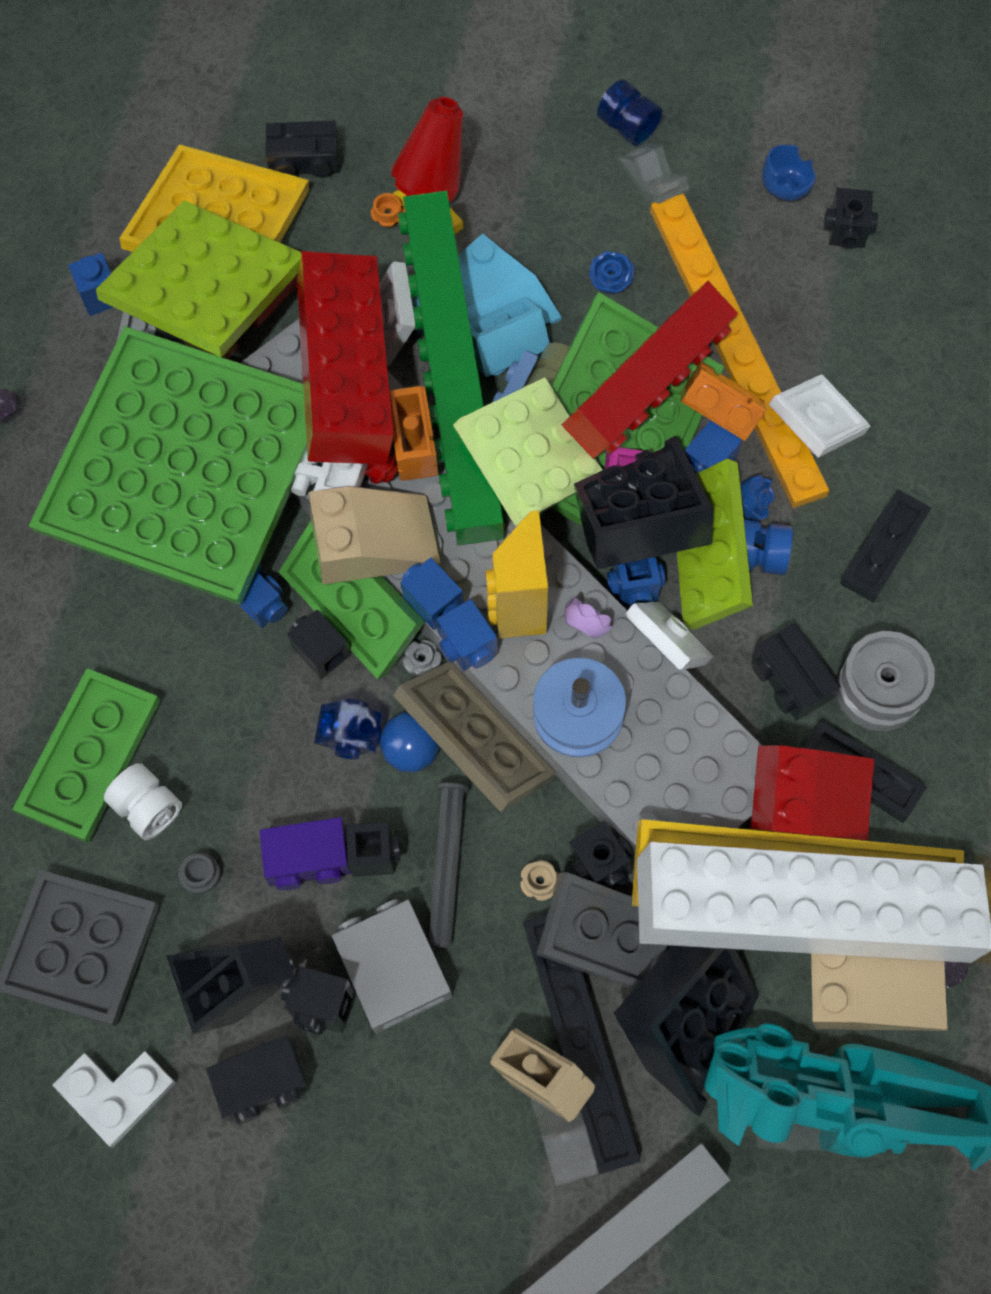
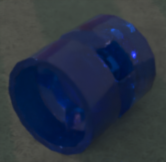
(629, 112)

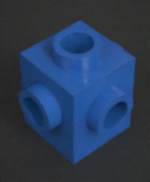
(636, 581)

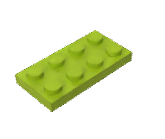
(717, 576)

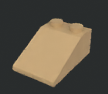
(370, 532)
(878, 993)

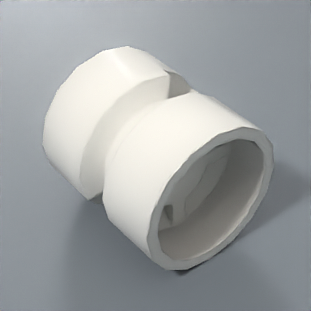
(138, 796)

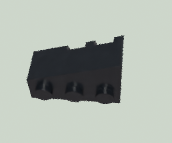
(229, 980)

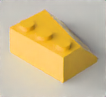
(519, 582)

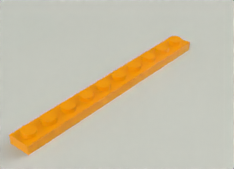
(740, 352)

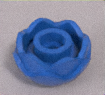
(611, 263)
(756, 497)

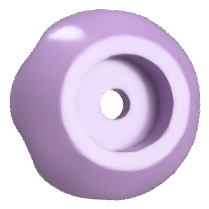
(586, 619)

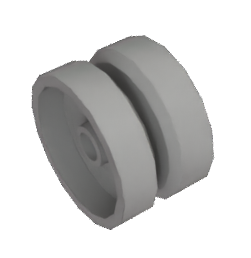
(885, 681)

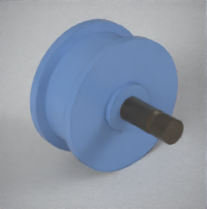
(579, 707)

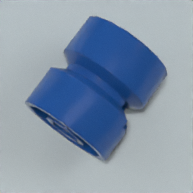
(775, 550)

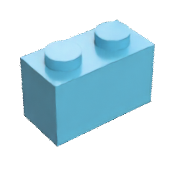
(506, 334)

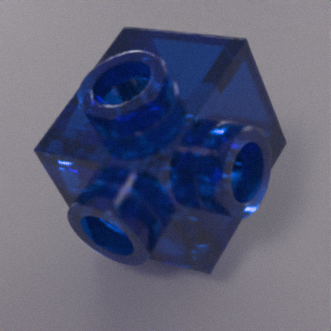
(348, 728)

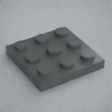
(77, 947)

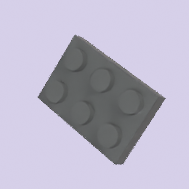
(597, 932)

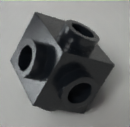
(850, 218)
(602, 857)

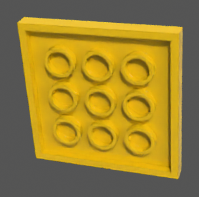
(227, 187)

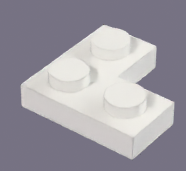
(117, 1105)

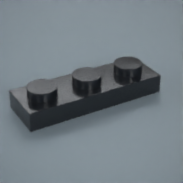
(885, 546)
(891, 788)

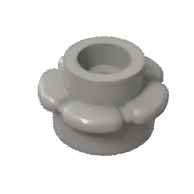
(414, 650)

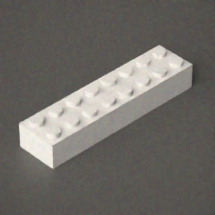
(812, 903)

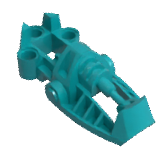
(852, 1097)

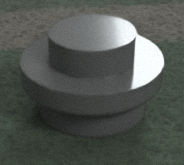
(199, 873)

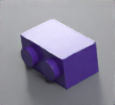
(304, 853)

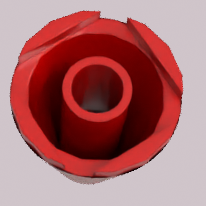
(432, 152)

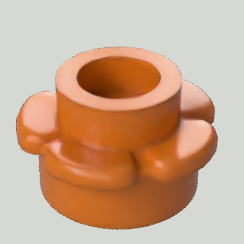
(383, 203)

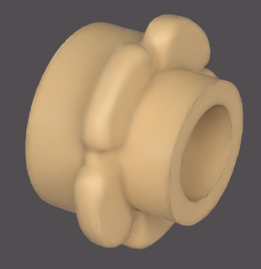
(532, 872)

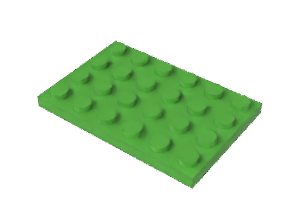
(599, 347)

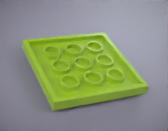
(201, 278)

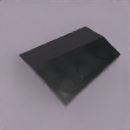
(644, 508)
(681, 1011)

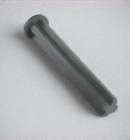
(446, 864)

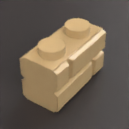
(542, 1074)

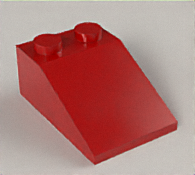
(812, 792)

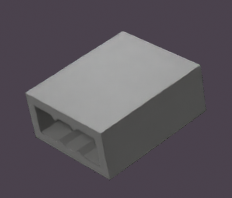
(391, 965)

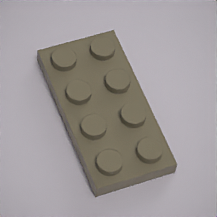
(474, 735)

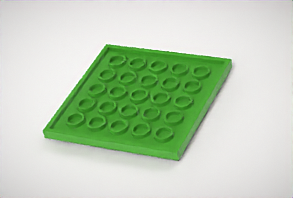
(178, 465)

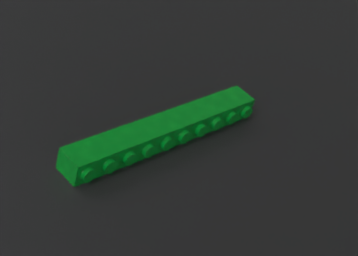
(451, 361)

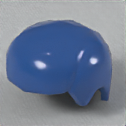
(787, 174)
(407, 744)

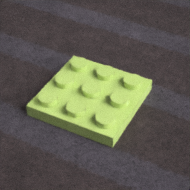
(526, 450)

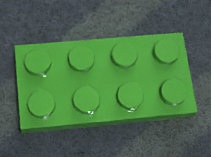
(363, 611)
(86, 754)

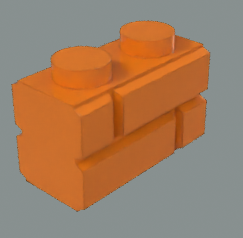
(723, 401)
(413, 434)

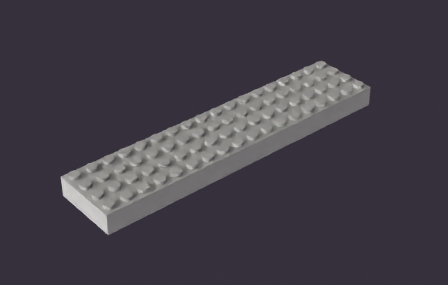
(677, 744)

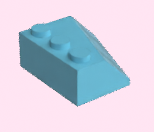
(496, 280)

